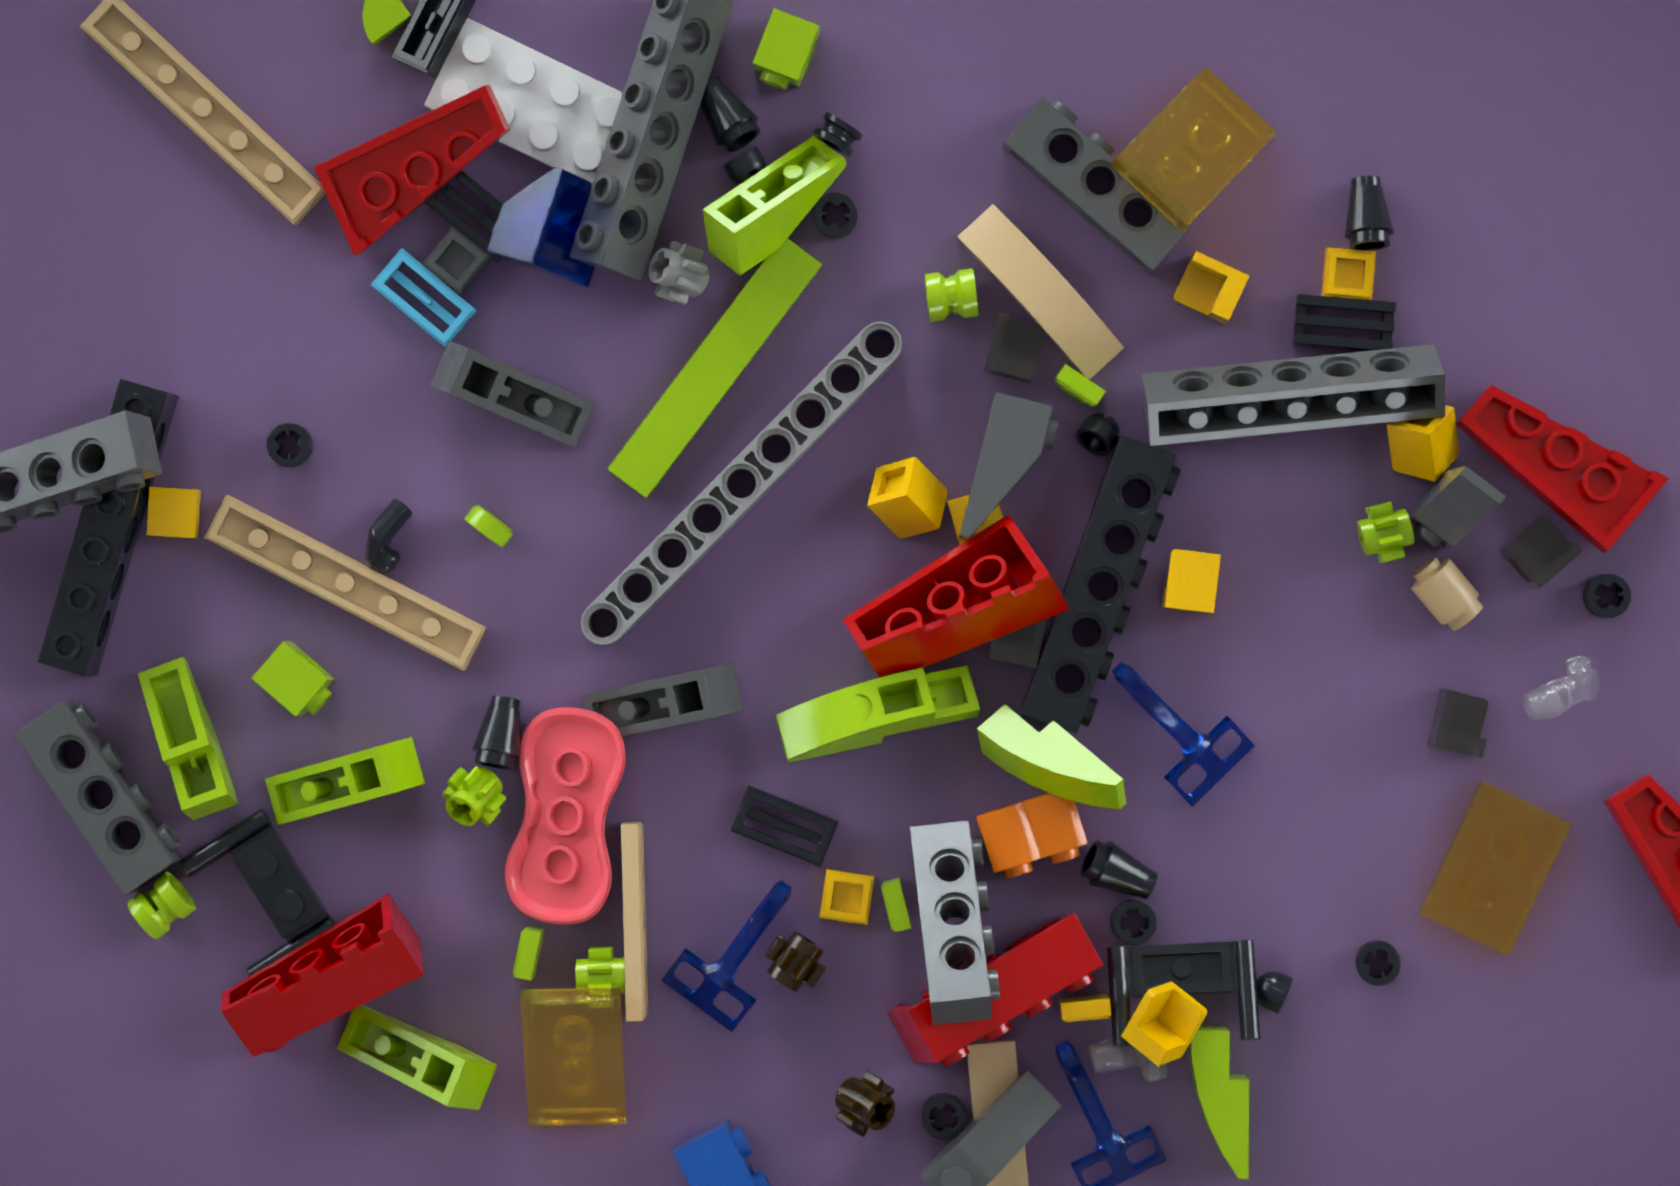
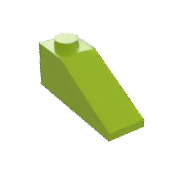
(769, 206)
(345, 781)
(418, 1058)

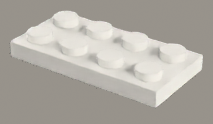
(549, 107)

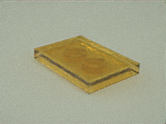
(1193, 148)
(1494, 868)
(574, 1056)

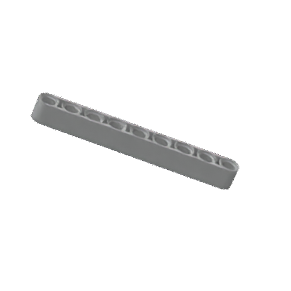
(752, 460)

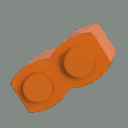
(1030, 832)

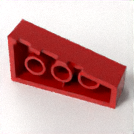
(957, 602)
(1028, 974)
(325, 977)

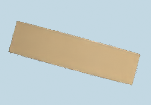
(1041, 291)

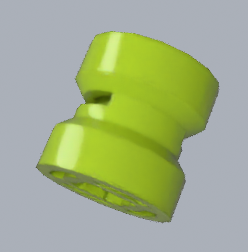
(951, 295)
(161, 905)

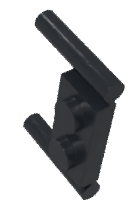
(273, 879)
(1193, 968)

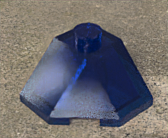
(541, 226)

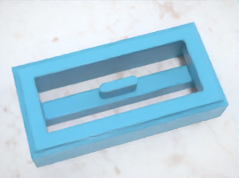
(456, 325)

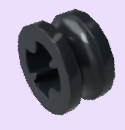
(837, 134)
(837, 200)
(275, 446)
(1607, 610)
(1123, 933)
(1364, 968)
(948, 1130)

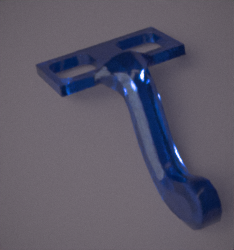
(1195, 746)
(721, 973)
(1110, 1144)

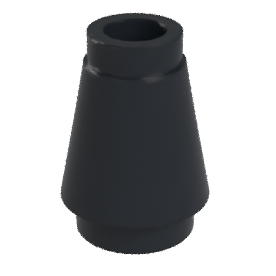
(728, 116)
(1368, 216)
(499, 734)
(1116, 870)

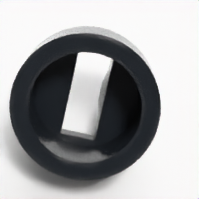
(745, 164)
(1098, 434)
(1272, 990)

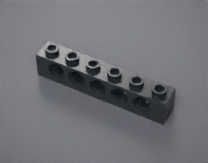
(1128, 462)
(102, 552)

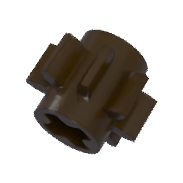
(795, 961)
(865, 1103)

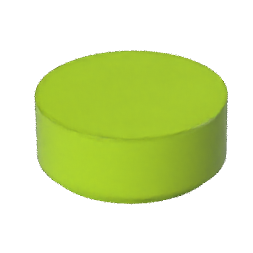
(489, 525)

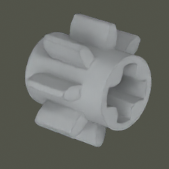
(678, 272)

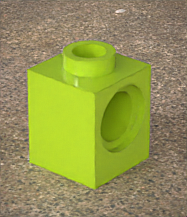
(785, 50)
(294, 680)

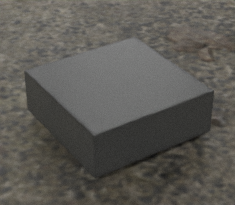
(456, 260)

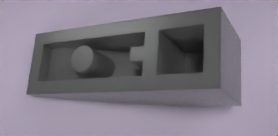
(511, 394)
(1010, 447)
(1454, 507)
(669, 700)
(993, 1136)

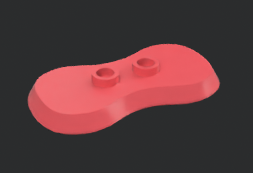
(569, 775)

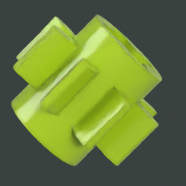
(1385, 532)
(474, 796)
(600, 970)

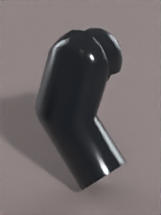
(381, 534)

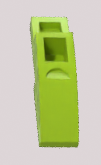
(875, 709)

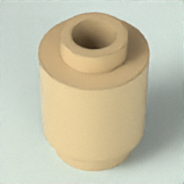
(1446, 593)

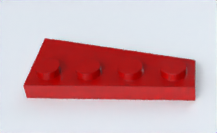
(401, 169)
(1574, 476)
(1652, 828)

